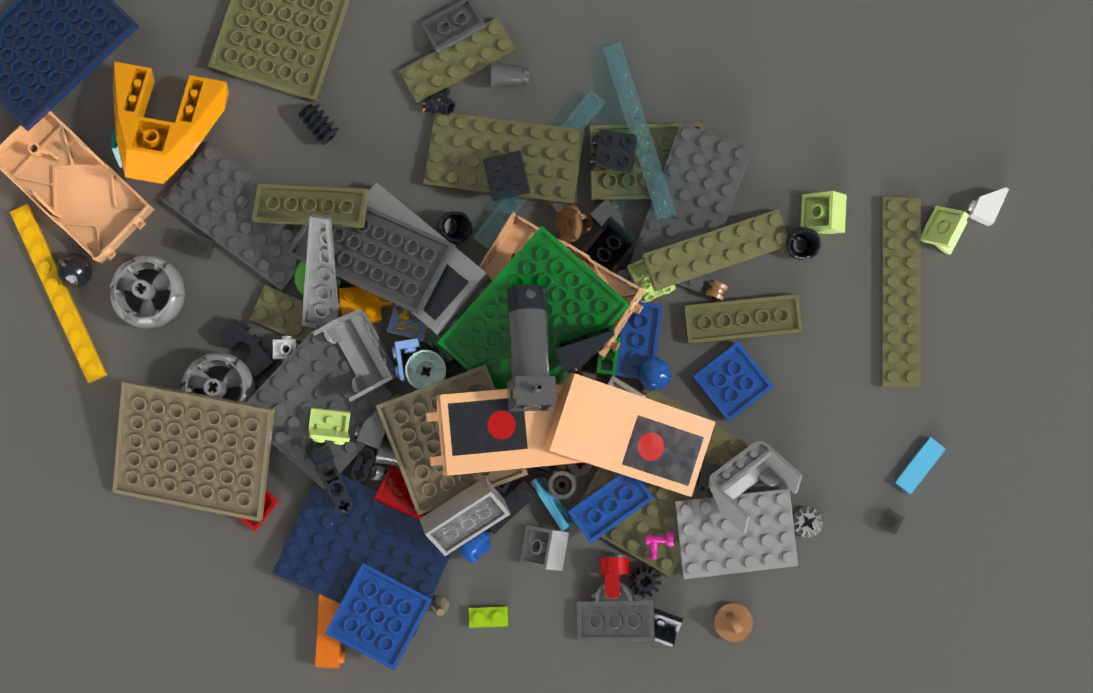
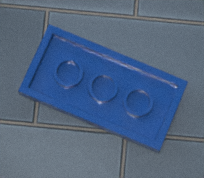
(638, 340)
(610, 506)

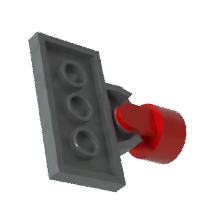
(614, 611)

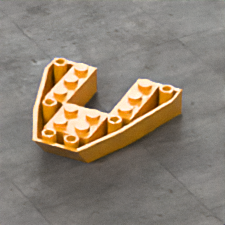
(153, 147)

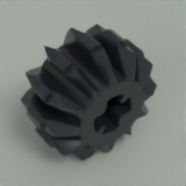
(649, 586)

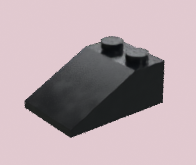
(611, 245)
(580, 349)

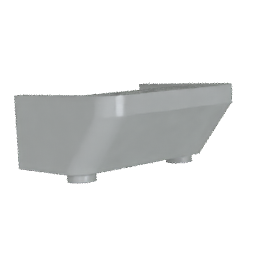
(362, 350)
(752, 464)

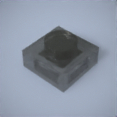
(890, 521)

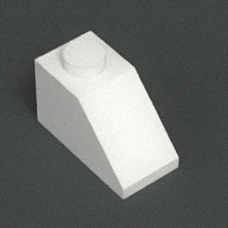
(987, 206)

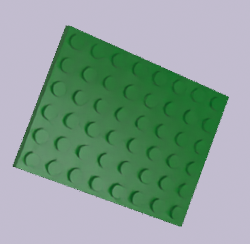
(575, 306)

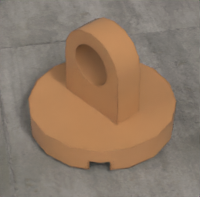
(570, 223)
(733, 622)

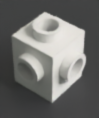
(281, 346)

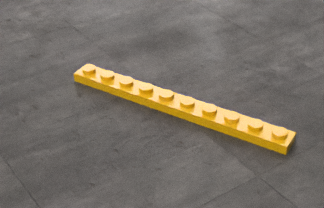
(58, 294)

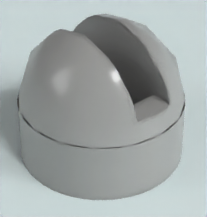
(377, 472)

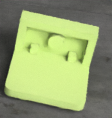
(329, 425)

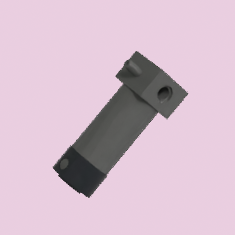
(531, 380)

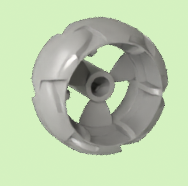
(168, 278)
(238, 376)

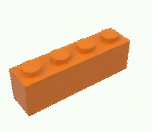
(328, 650)

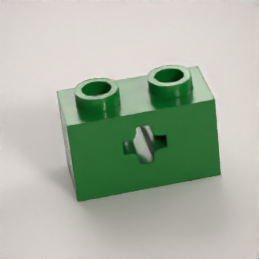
(608, 364)

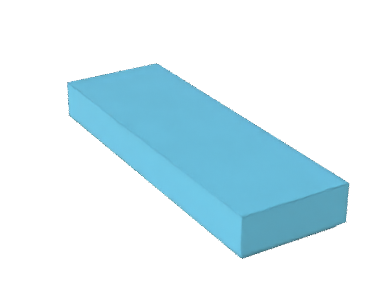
(920, 465)
(552, 503)

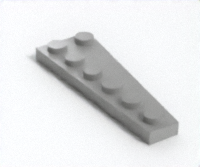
(320, 285)

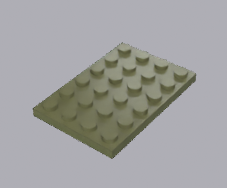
(631, 185)

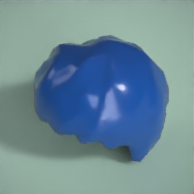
(654, 373)
(476, 547)

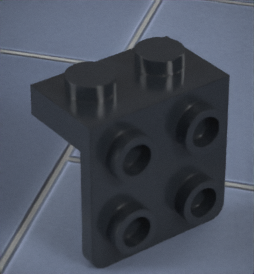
(613, 151)

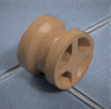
(716, 290)

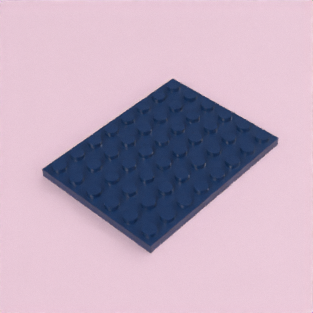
(52, 48)
(330, 546)

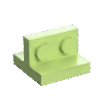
(944, 228)

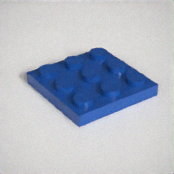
(733, 381)

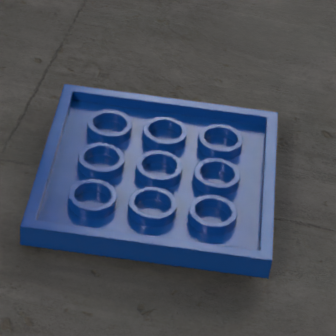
(378, 616)

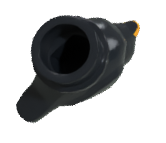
(439, 103)

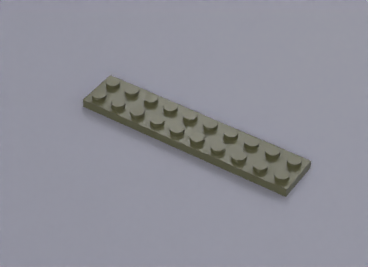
(901, 292)

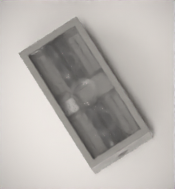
(464, 516)

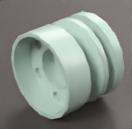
(428, 360)

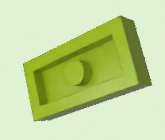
(488, 616)

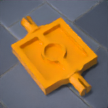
(356, 298)

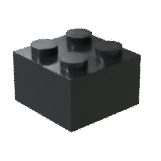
(506, 175)

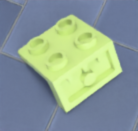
(640, 277)

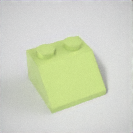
(824, 212)

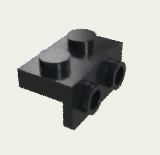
(666, 627)

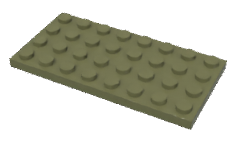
(463, 142)

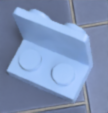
(409, 347)

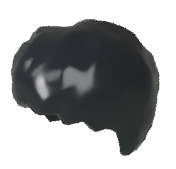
(454, 226)
(803, 243)
(74, 270)

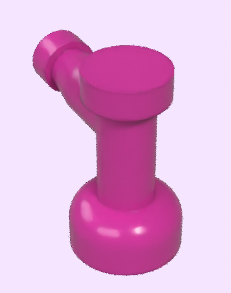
(653, 541)

